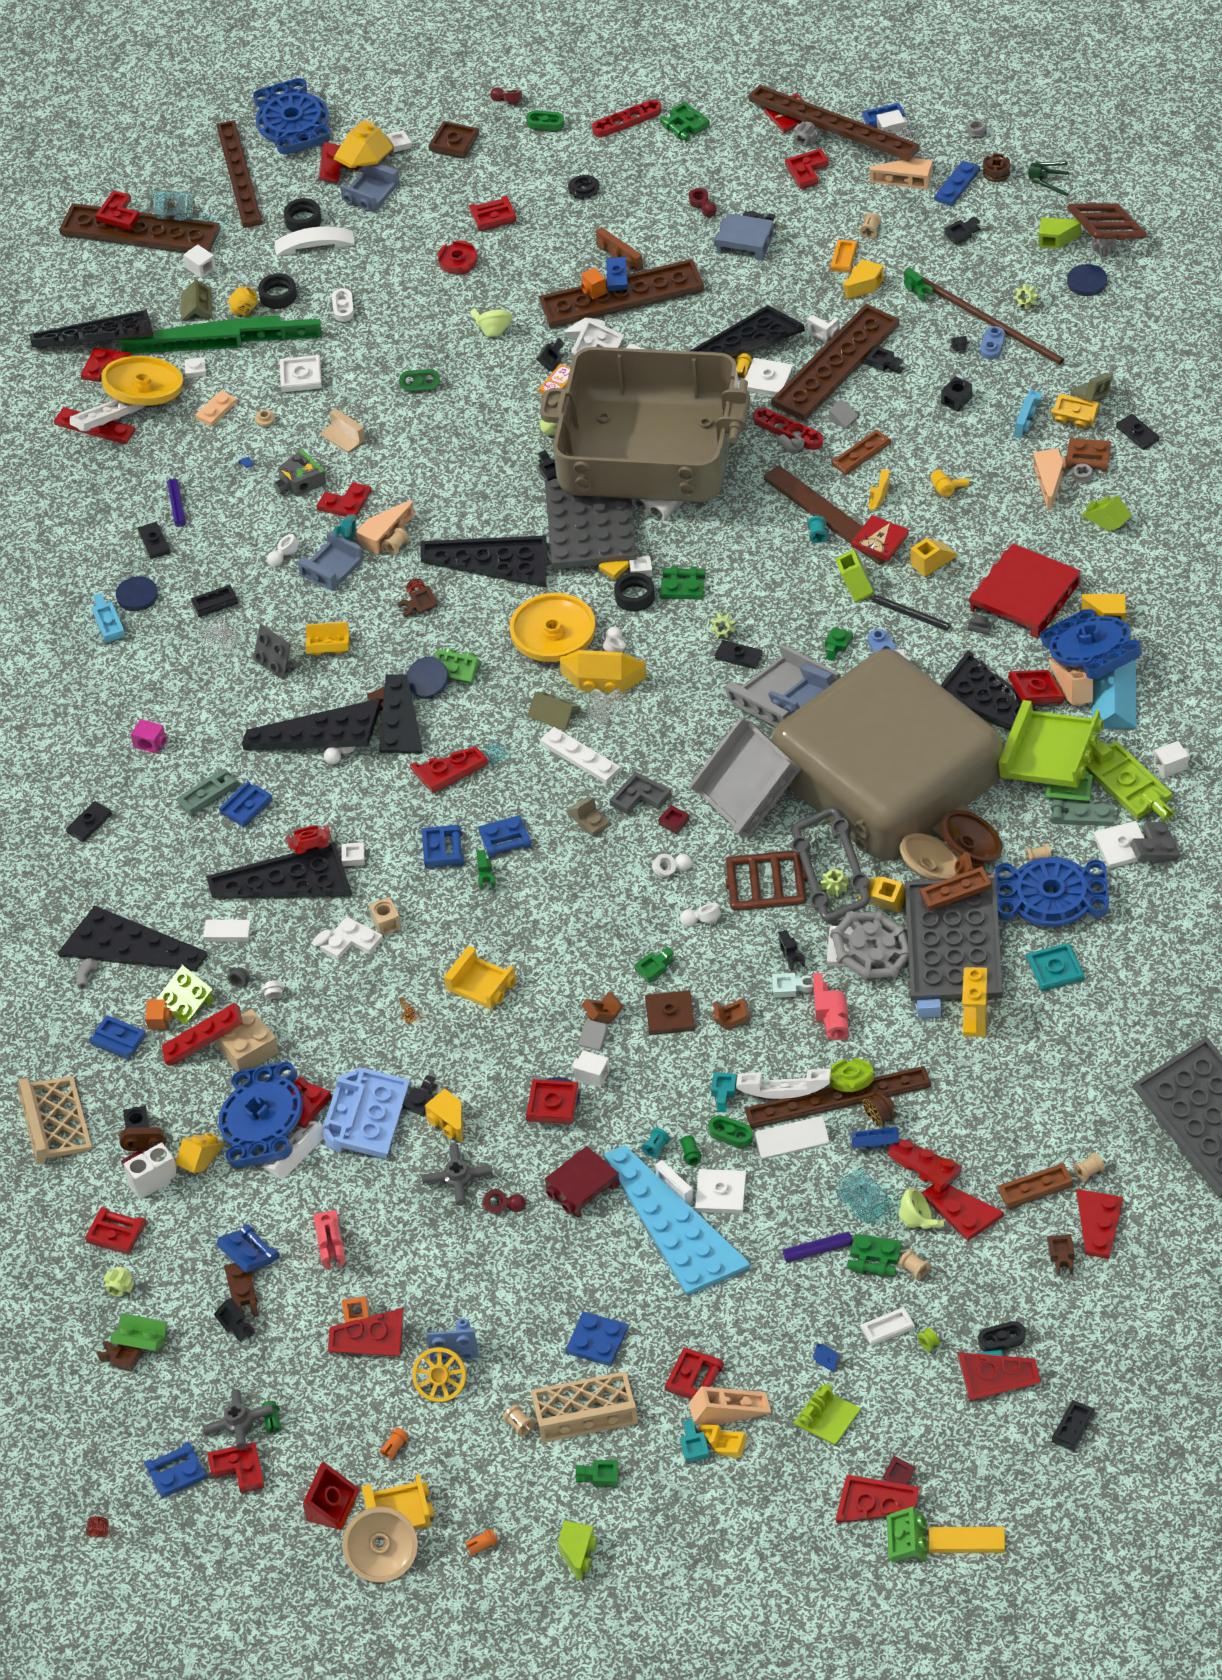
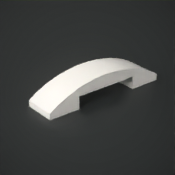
(313, 237)
(785, 1088)

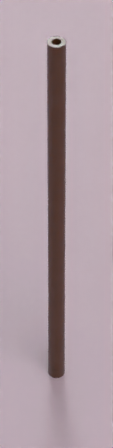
(994, 322)

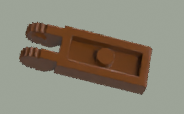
(241, 1287)

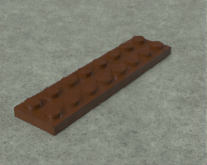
(146, 232)
(643, 289)
(835, 362)

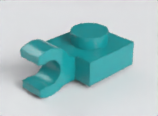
(347, 527)
(722, 1087)
(693, 1444)

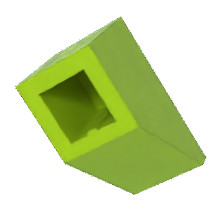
(1058, 232)
(1107, 513)
(854, 576)
(575, 1546)

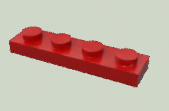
(111, 430)
(202, 1034)

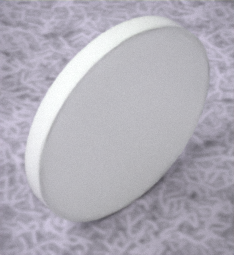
(321, 938)

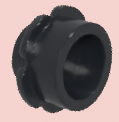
(959, 343)

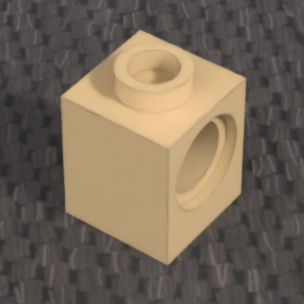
(385, 916)

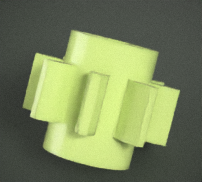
(1032, 296)
(717, 625)
(834, 882)
(118, 1281)

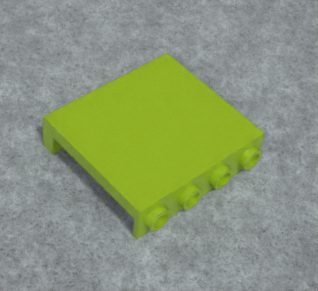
(1049, 747)

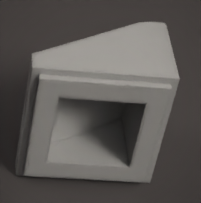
(842, 414)
(593, 1035)

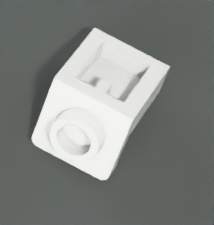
(822, 329)

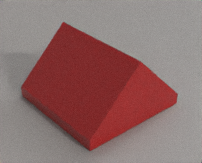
(329, 1498)

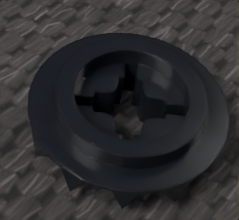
(587, 181)

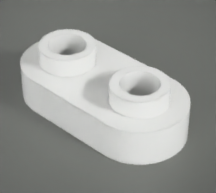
(342, 305)

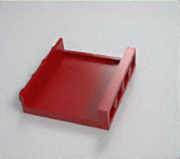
(1026, 588)

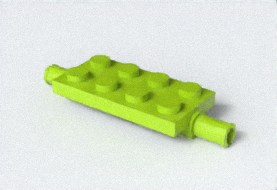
(1129, 781)

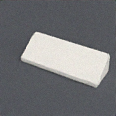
(791, 1137)
(301, 1148)

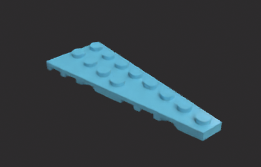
(683, 1237)

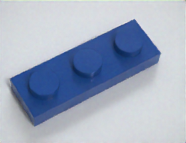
(957, 183)

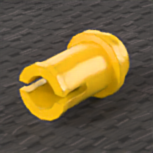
(743, 363)

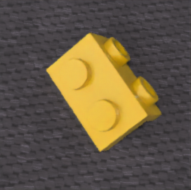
(1075, 410)
(327, 638)

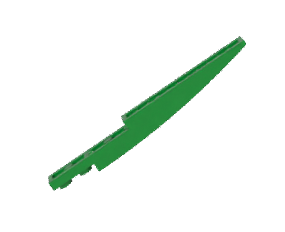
(222, 334)

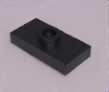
(1137, 431)
(153, 540)
(214, 600)
(738, 654)
(89, 821)
(1073, 1425)

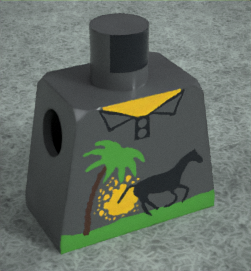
(299, 474)

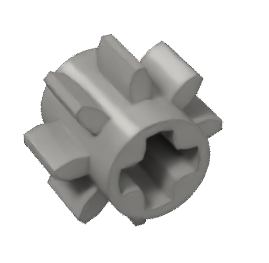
(805, 133)
(1103, 246)

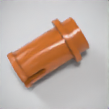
(394, 1443)
(481, 1542)

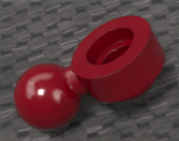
(511, 96)
(699, 199)
(515, 1202)

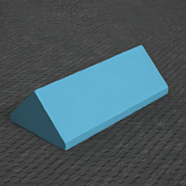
(1116, 697)

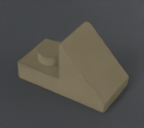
(588, 816)

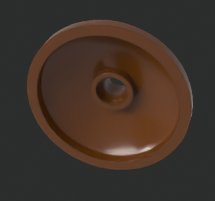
(971, 834)

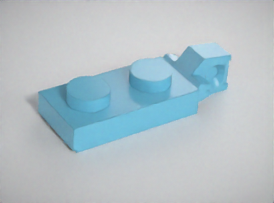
(1027, 411)
(107, 619)

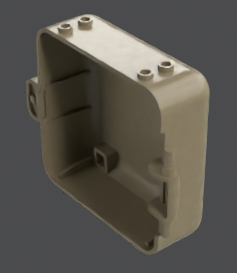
(646, 423)
(889, 752)

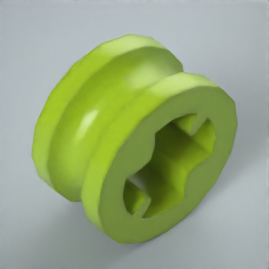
(928, 1339)

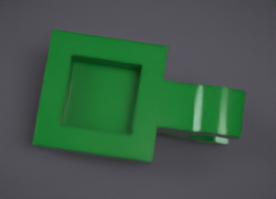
(914, 282)
(837, 641)
(484, 867)
(654, 966)
(603, 1473)

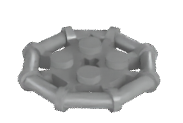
(873, 934)

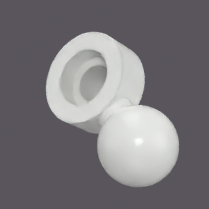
(287, 546)
(613, 640)
(333, 755)
(681, 863)
(708, 913)

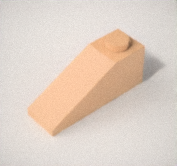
(911, 173)
(1049, 471)
(381, 526)
(1073, 683)
(724, 1406)

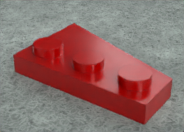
(929, 1165)
(371, 1336)
(874, 1498)

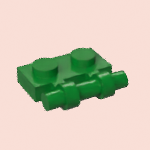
(689, 119)
(682, 588)
(874, 1249)

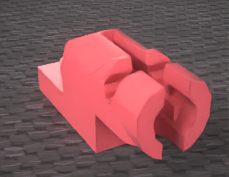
(830, 1009)
(329, 1238)

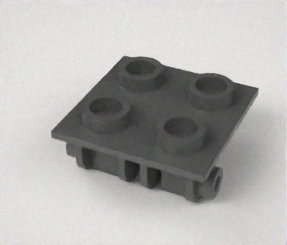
(273, 652)

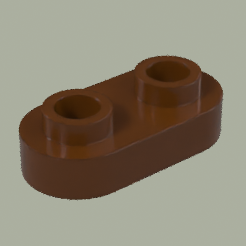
(141, 1138)

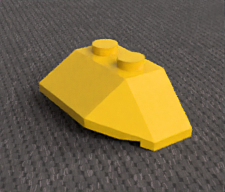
(363, 146)
(602, 670)

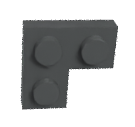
(639, 789)
(1158, 844)

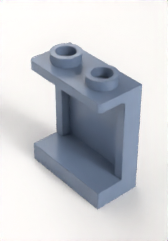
(371, 186)
(745, 234)
(331, 562)
(814, 682)

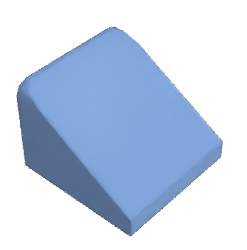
(928, 1008)

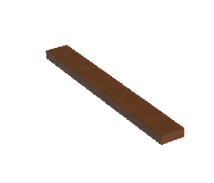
(239, 174)
(815, 505)
(832, 1099)

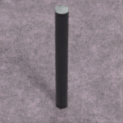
(911, 612)

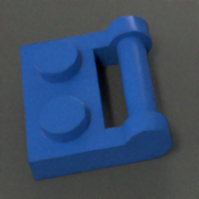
(504, 831)
(435, 848)
(243, 1253)
(178, 1476)

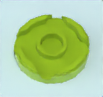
(851, 1075)

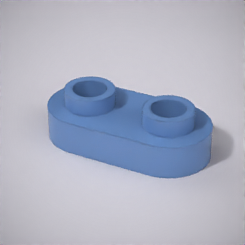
(992, 342)
(883, 642)

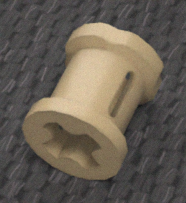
(871, 225)
(396, 541)
(1039, 852)
(1089, 1167)
(914, 1264)
(518, 1420)

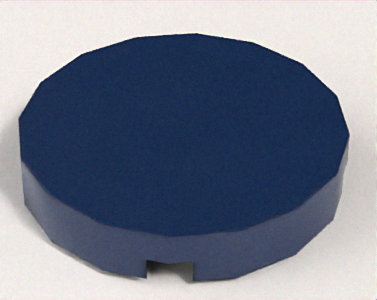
(1087, 280)
(136, 593)
(427, 677)

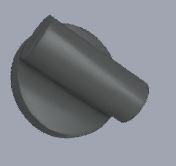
(979, 624)

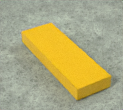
(966, 1540)

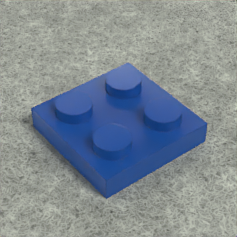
(597, 1338)

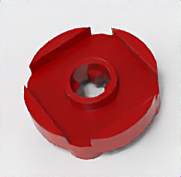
(450, 263)
(308, 838)

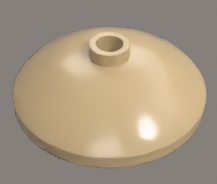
(928, 856)
(384, 1561)

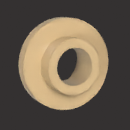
(265, 418)

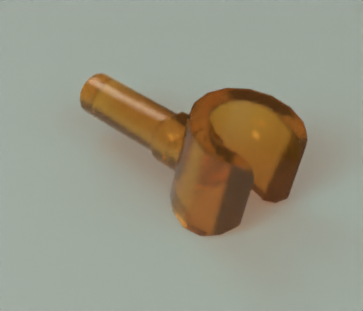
(409, 1012)

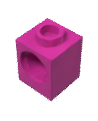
(148, 736)

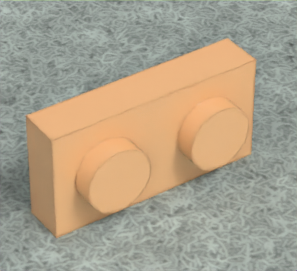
(216, 408)

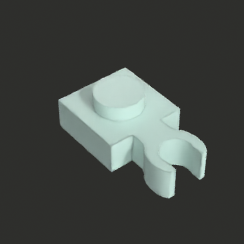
(787, 984)

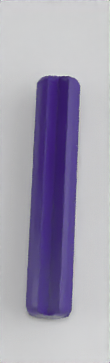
(176, 502)
(817, 1247)

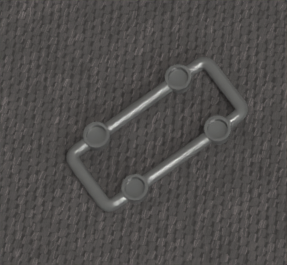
(802, 847)

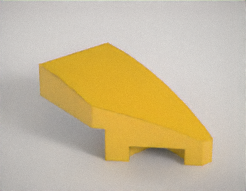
(878, 494)
(614, 569)
(724, 1442)

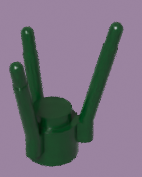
(1038, 171)

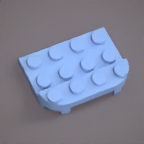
(365, 1112)

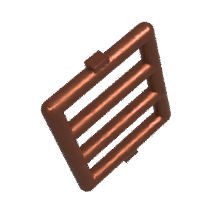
(1119, 215)
(757, 902)

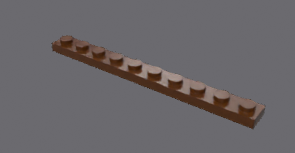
(834, 122)

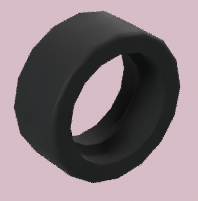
(302, 205)
(277, 301)
(634, 604)

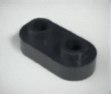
(1001, 1336)

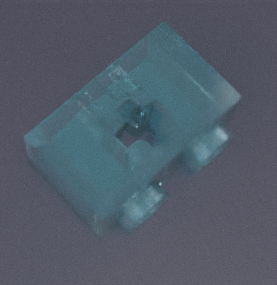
(160, 204)
(863, 1195)

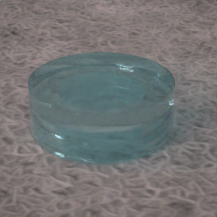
(494, 752)

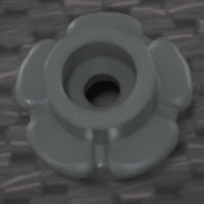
(238, 974)

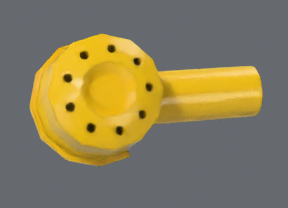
(946, 486)

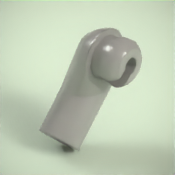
(791, 445)
(87, 966)

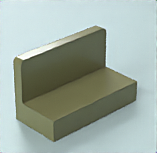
(197, 300)
(1095, 389)
(552, 710)

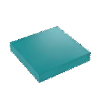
(1055, 966)

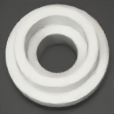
(272, 990)

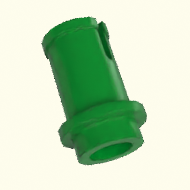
(690, 1150)
(272, 1419)

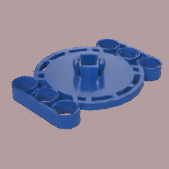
(305, 119)
(1091, 643)
(1070, 891)
(272, 1103)

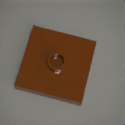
(453, 139)
(669, 1012)

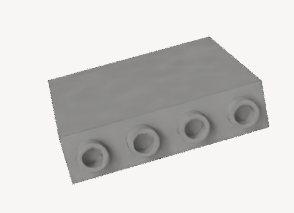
(777, 677)
(745, 776)

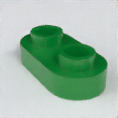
(545, 120)
(419, 378)
(731, 1131)

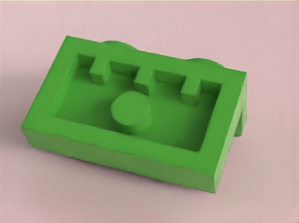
(459, 666)
(1079, 794)
(140, 1332)
(907, 1535)

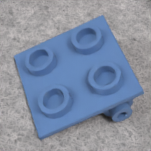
(460, 1341)

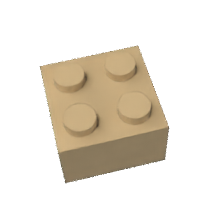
(248, 1043)

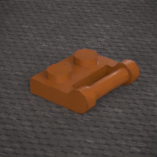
(1088, 450)

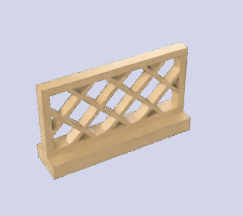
(34, 1117)
(587, 1419)

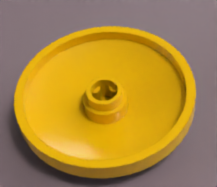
(142, 380)
(552, 626)

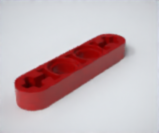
(646, 110)
(790, 427)

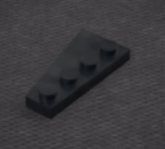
(399, 720)

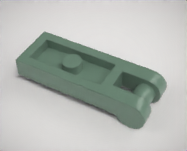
(207, 791)
(1082, 814)

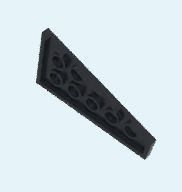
(111, 328)
(752, 333)
(507, 558)
(983, 691)
(332, 728)
(291, 875)
(123, 941)

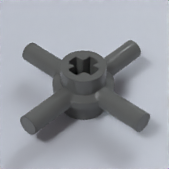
(457, 1174)
(238, 1419)

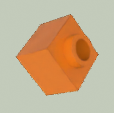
(593, 283)
(157, 1014)
(348, 1305)

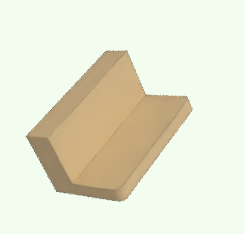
(344, 431)

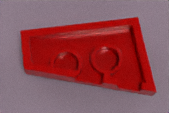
(445, 771)
(962, 1211)
(1099, 1221)
(996, 1374)

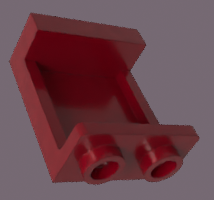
(580, 1180)

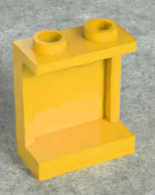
(479, 979)
(974, 1002)
(406, 1498)

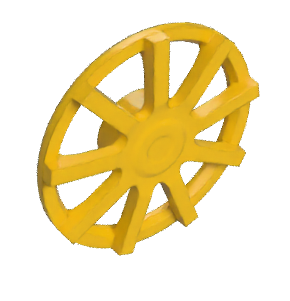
(439, 1374)

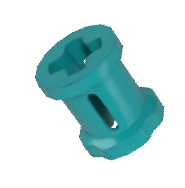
(817, 527)
(655, 1143)

